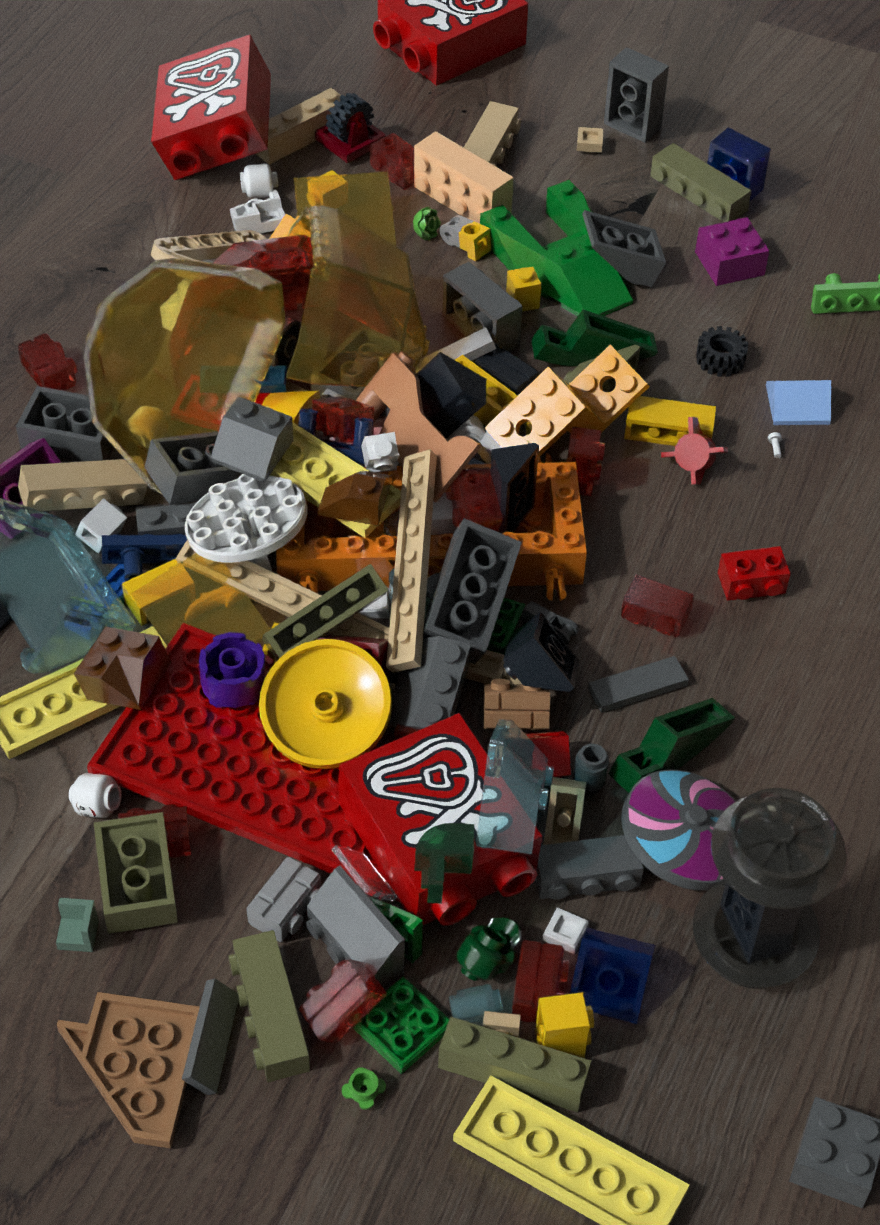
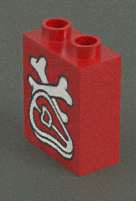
(450, 35)
(212, 107)
(424, 783)

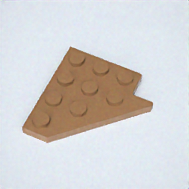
(136, 1060)

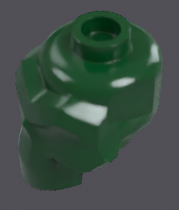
(489, 949)

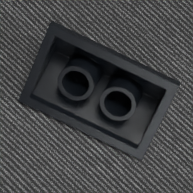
(514, 481)

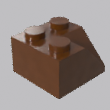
(122, 667)

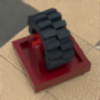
(349, 128)

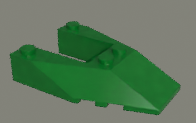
(566, 268)

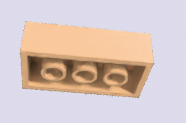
(460, 178)

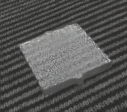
(364, 873)

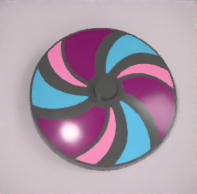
(672, 825)

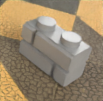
(284, 899)

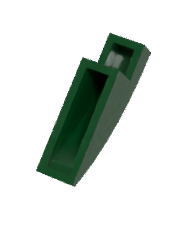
(588, 339)
(672, 741)

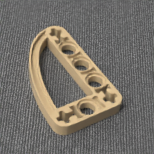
(200, 246)

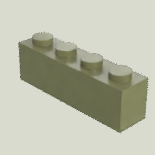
(700, 183)
(326, 612)
(270, 1007)
(522, 1064)

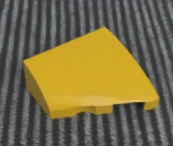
(291, 402)

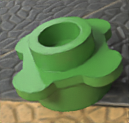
(360, 1078)

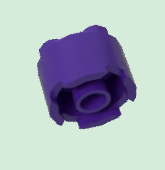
(232, 670)

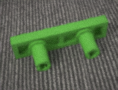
(845, 297)

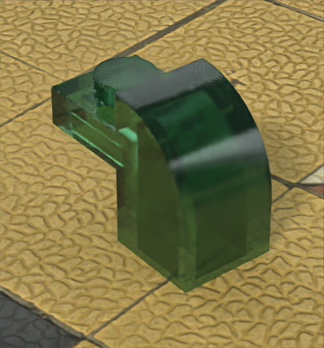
(441, 850)

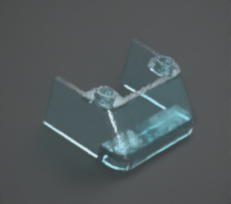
(512, 790)

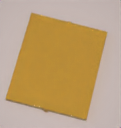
(359, 196)
(198, 596)

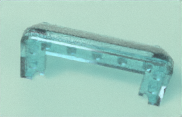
(53, 588)

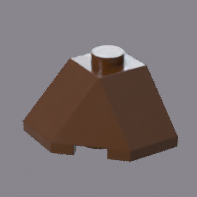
(357, 497)

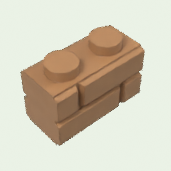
(515, 702)

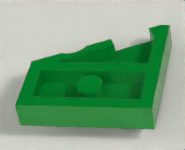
(406, 924)

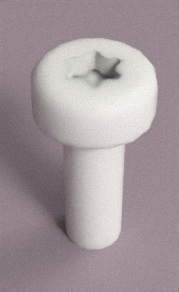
(774, 438)

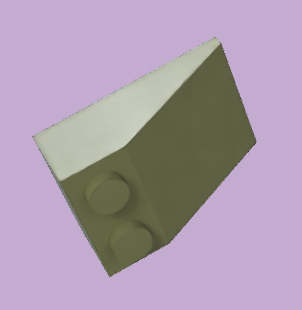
(135, 873)

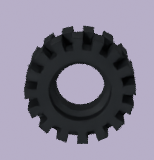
(718, 361)

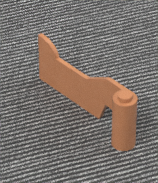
(399, 390)

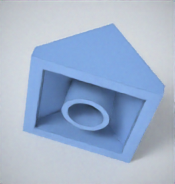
(800, 402)

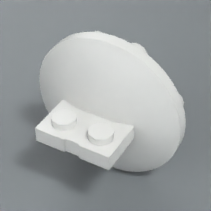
(246, 519)

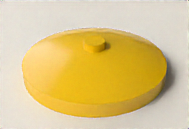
(325, 703)

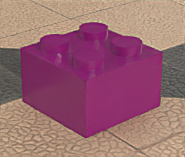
(731, 251)

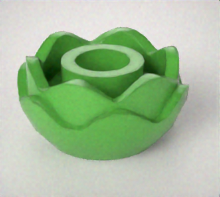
(426, 223)

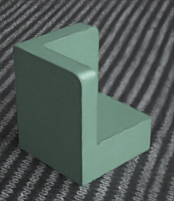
(77, 925)

